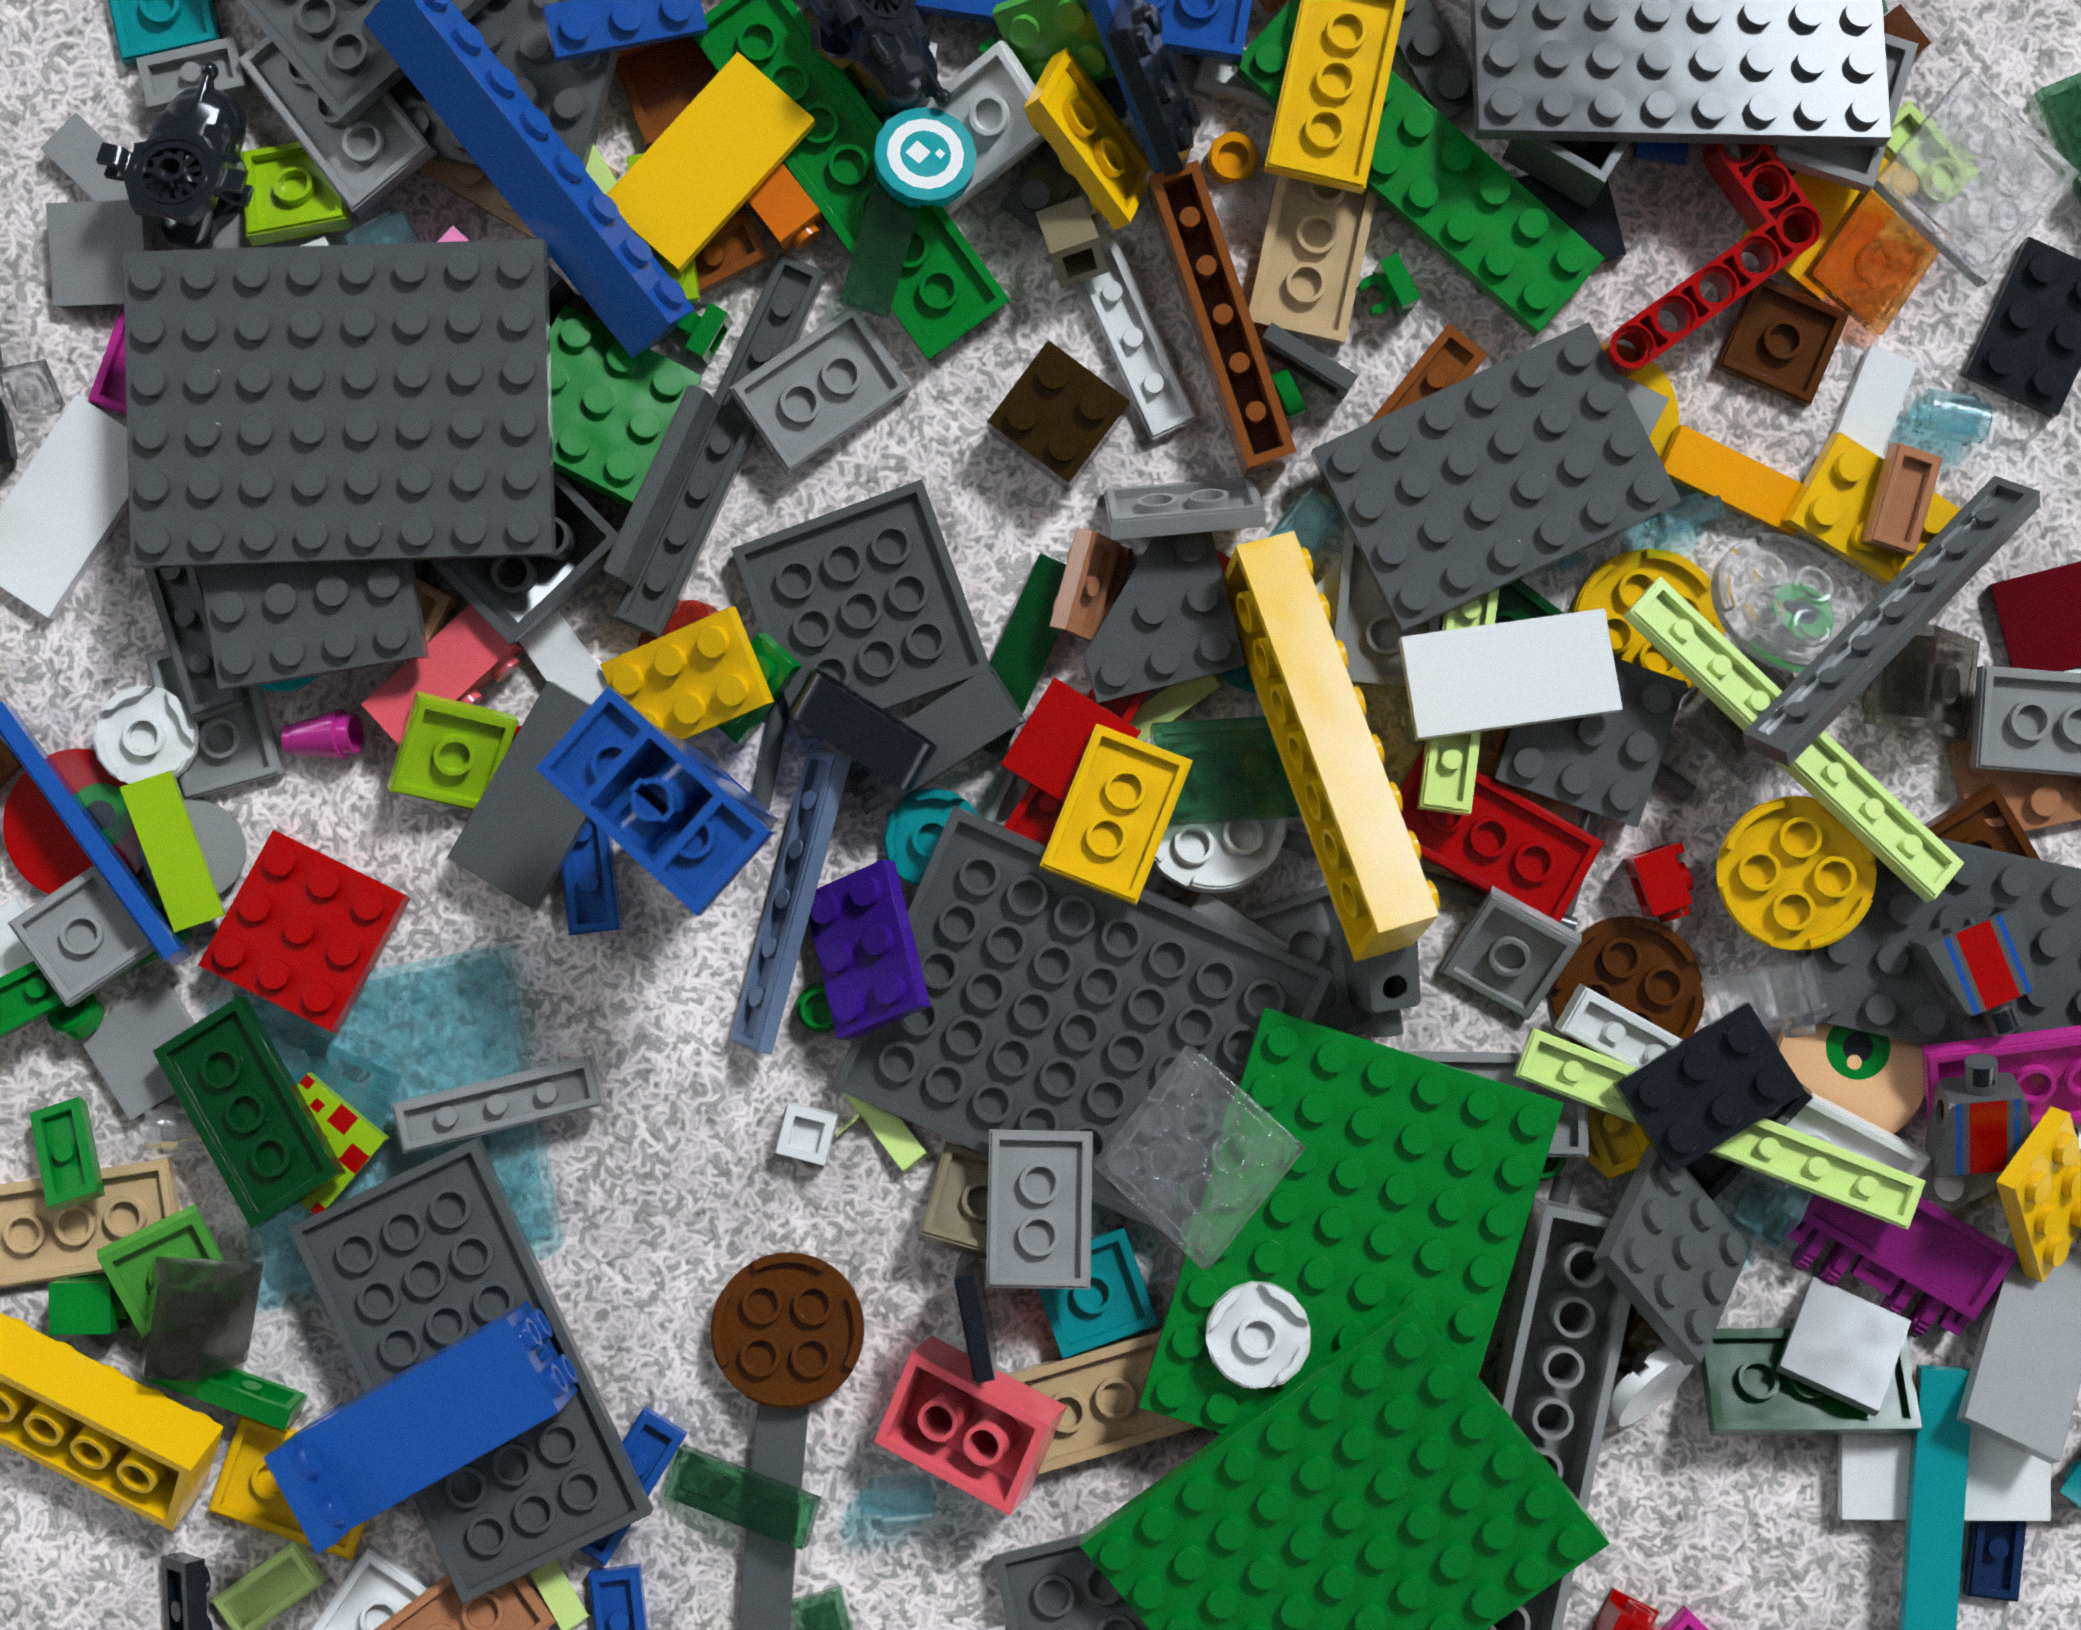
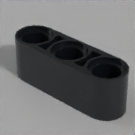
(862, 729)

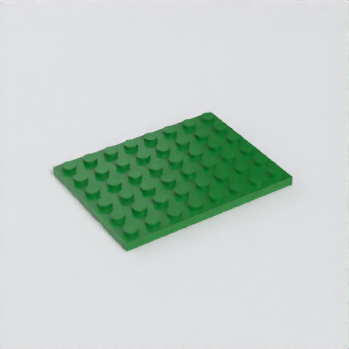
(1402, 1192)
(1353, 1503)

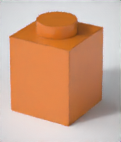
(786, 210)

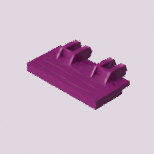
(1936, 1254)

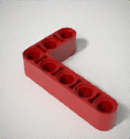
(1727, 271)

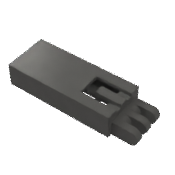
(960, 727)

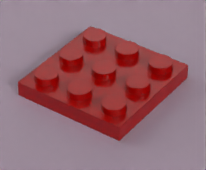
(304, 931)

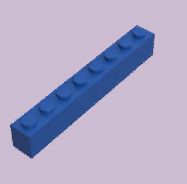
(532, 168)

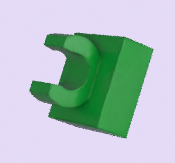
(1394, 284)
(705, 332)

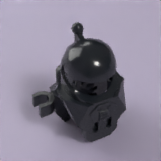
(881, 47)
(195, 192)

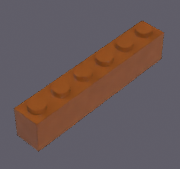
(1220, 319)

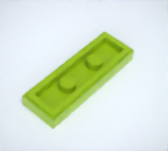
(173, 851)

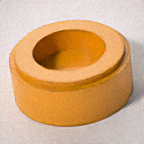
(1232, 158)

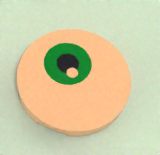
(1860, 1072)

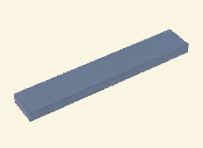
(790, 901)

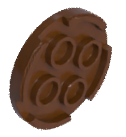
(1640, 969)
(787, 1330)

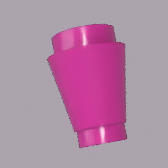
(326, 735)

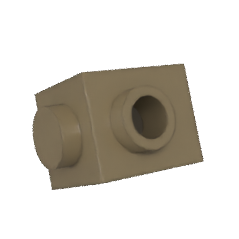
(1074, 240)

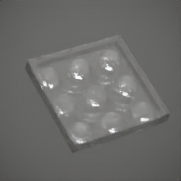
(1974, 179)
(1198, 1157)

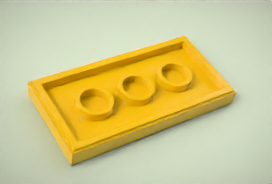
(1334, 91)
(709, 161)

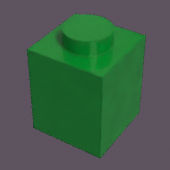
(85, 1306)

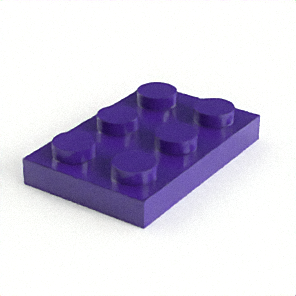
(867, 950)

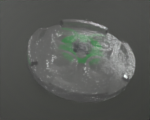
(1780, 600)

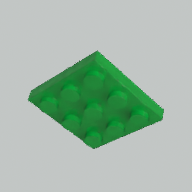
(609, 405)

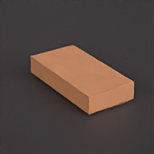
(1901, 499)

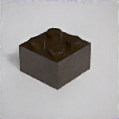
(1058, 415)

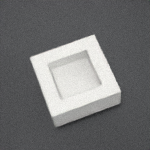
(807, 1133)

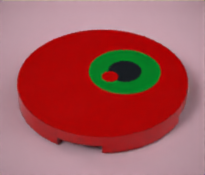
(42, 843)

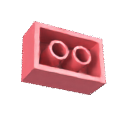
(969, 1434)

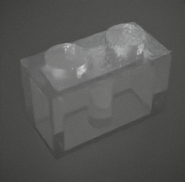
(1782, 993)

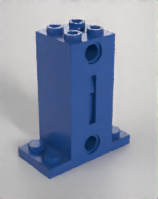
(658, 799)
(422, 1424)

